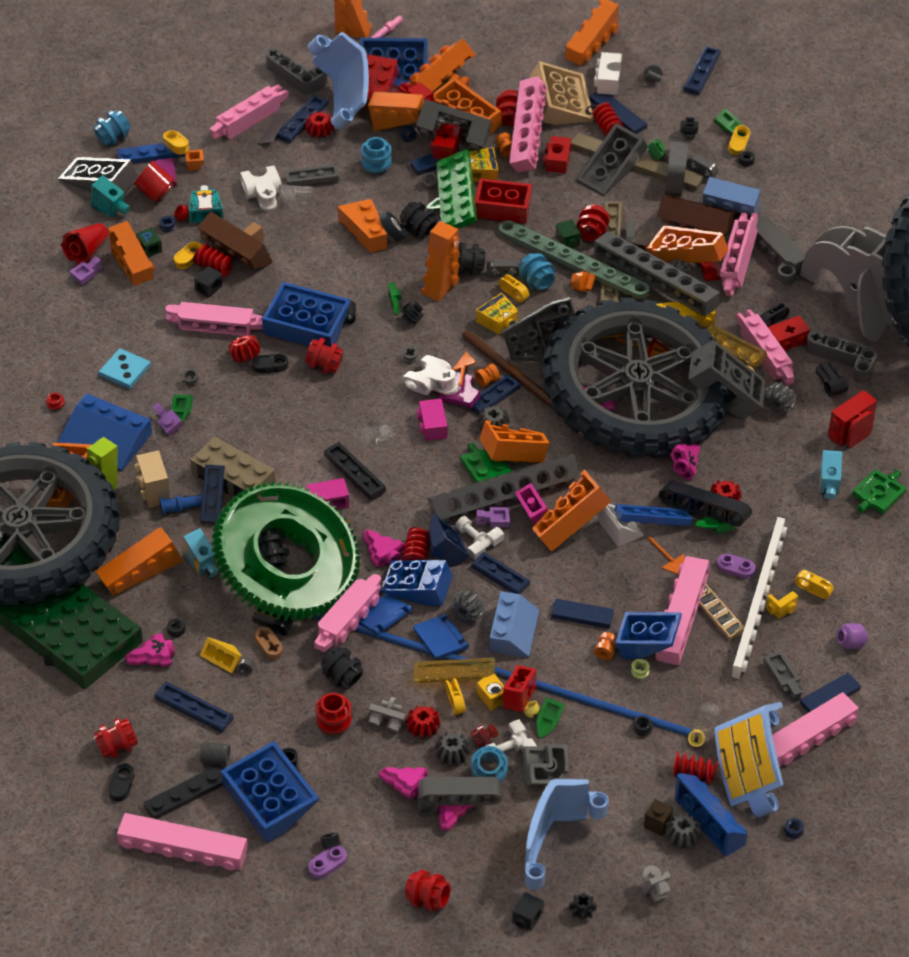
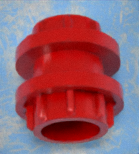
(507, 104)
(593, 222)
(324, 356)
(333, 713)
(115, 738)
(429, 890)

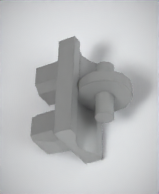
(379, 713)
(655, 883)

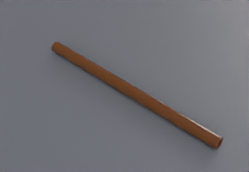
(506, 366)

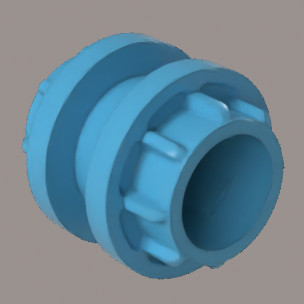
(111, 128)
(376, 155)
(537, 271)
(493, 754)

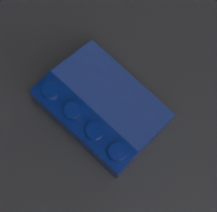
(409, 53)
(305, 315)
(98, 419)
(269, 790)

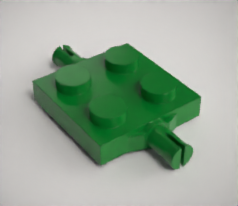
(481, 466)
(879, 491)

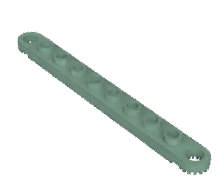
(574, 259)

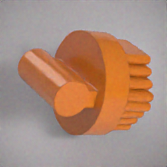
(582, 281)

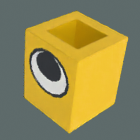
(490, 691)

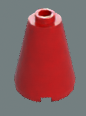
(84, 242)

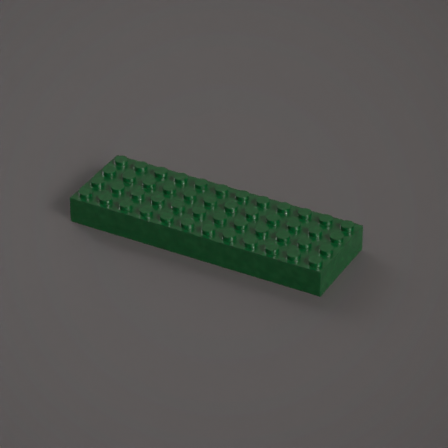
(73, 629)

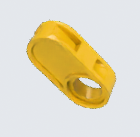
(176, 142)
(738, 143)
(184, 257)
(514, 288)
(816, 585)
(455, 697)

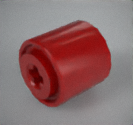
(154, 182)

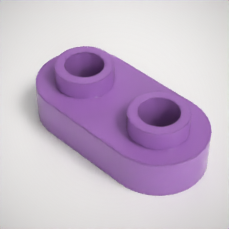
(736, 566)
(328, 861)

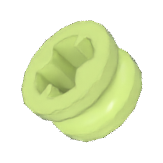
(638, 673)

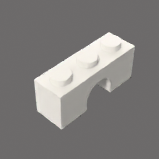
(608, 73)

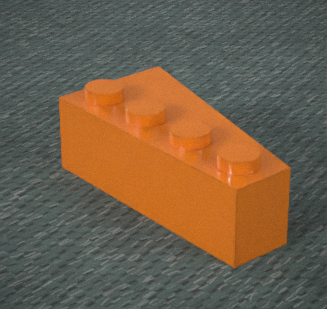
(443, 65)
(459, 96)
(687, 245)
(441, 261)
(571, 511)
(139, 562)

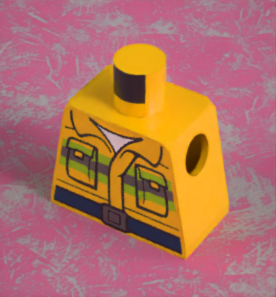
(484, 164)
(497, 314)

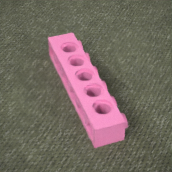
(528, 124)

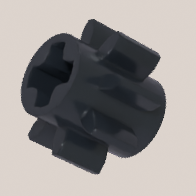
(689, 127)
(412, 313)
(583, 906)

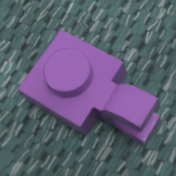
(85, 272)
(169, 420)
(496, 516)

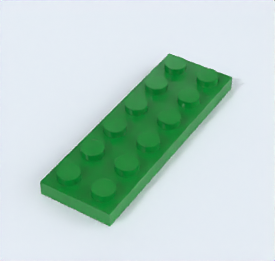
(456, 190)

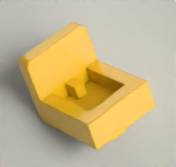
(782, 607)

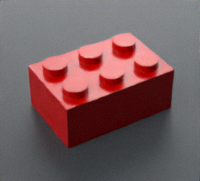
(382, 75)
(503, 200)

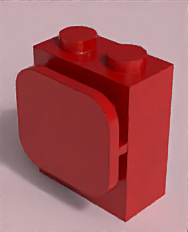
(853, 420)

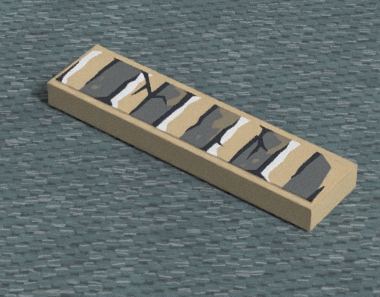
(720, 614)

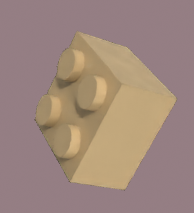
(151, 478)

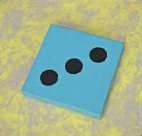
(124, 368)

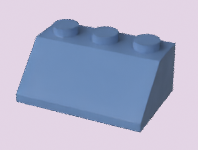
(731, 196)
(513, 625)

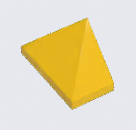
(221, 654)

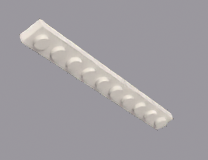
(758, 604)

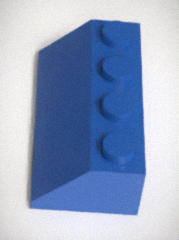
(714, 818)

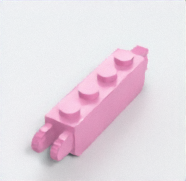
(248, 112)
(739, 253)
(213, 318)
(757, 333)
(347, 612)

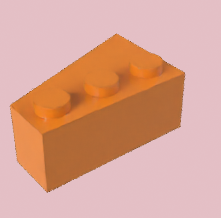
(351, 18)
(394, 109)
(364, 222)
(130, 253)
(513, 445)

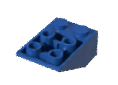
(418, 581)

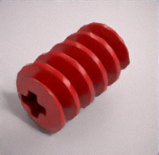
(605, 117)
(213, 258)
(416, 544)
(695, 768)

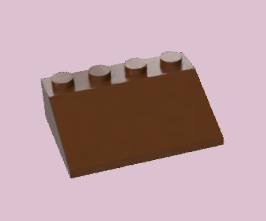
(696, 214)

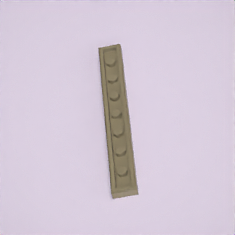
(645, 164)
(614, 210)

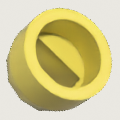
(531, 709)
(701, 738)

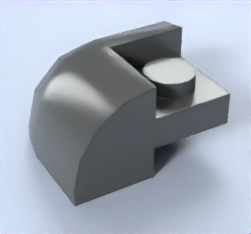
(544, 764)

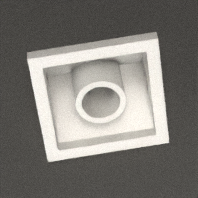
(619, 531)

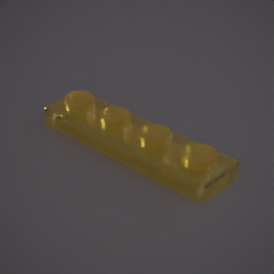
(738, 347)
(449, 669)

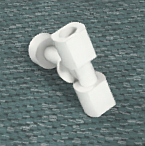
(481, 539)
(518, 738)

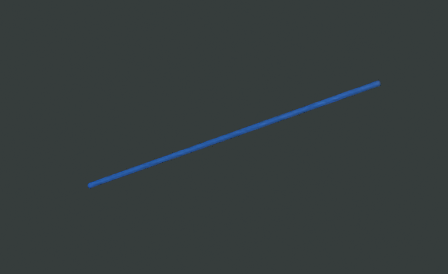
(539, 685)

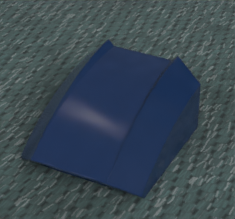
(446, 542)

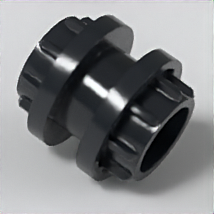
(415, 217)
(471, 259)
(271, 547)
(338, 664)

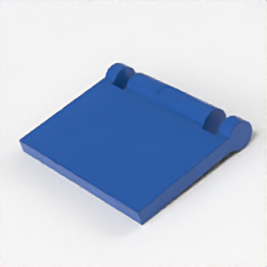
(385, 614)
(440, 636)

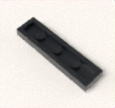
(355, 471)
(184, 793)

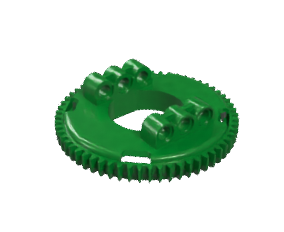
(306, 522)

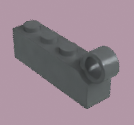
(779, 250)

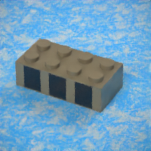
(240, 468)

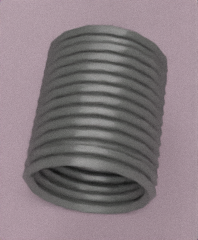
(215, 753)

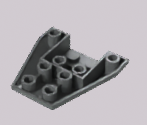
(530, 336)

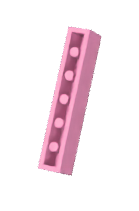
(685, 600)
(814, 728)
(182, 842)

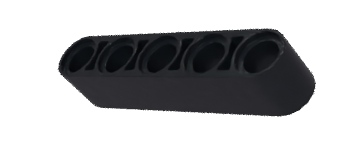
(705, 503)

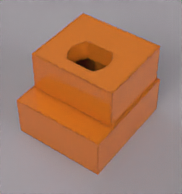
(194, 159)

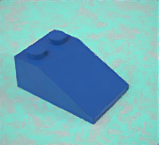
(646, 633)

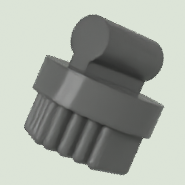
(652, 73)

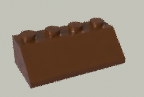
(234, 241)

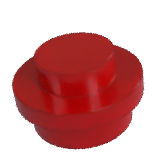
(181, 212)
(55, 401)

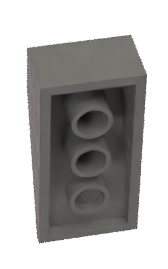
(613, 159)
(86, 171)

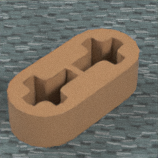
(271, 642)

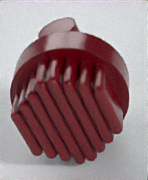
(483, 736)

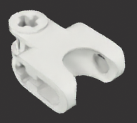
(262, 187)
(435, 376)

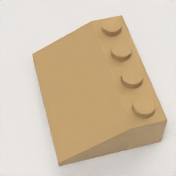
(565, 95)

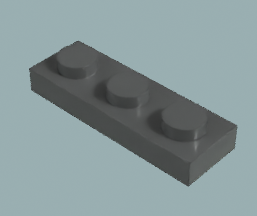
(312, 175)

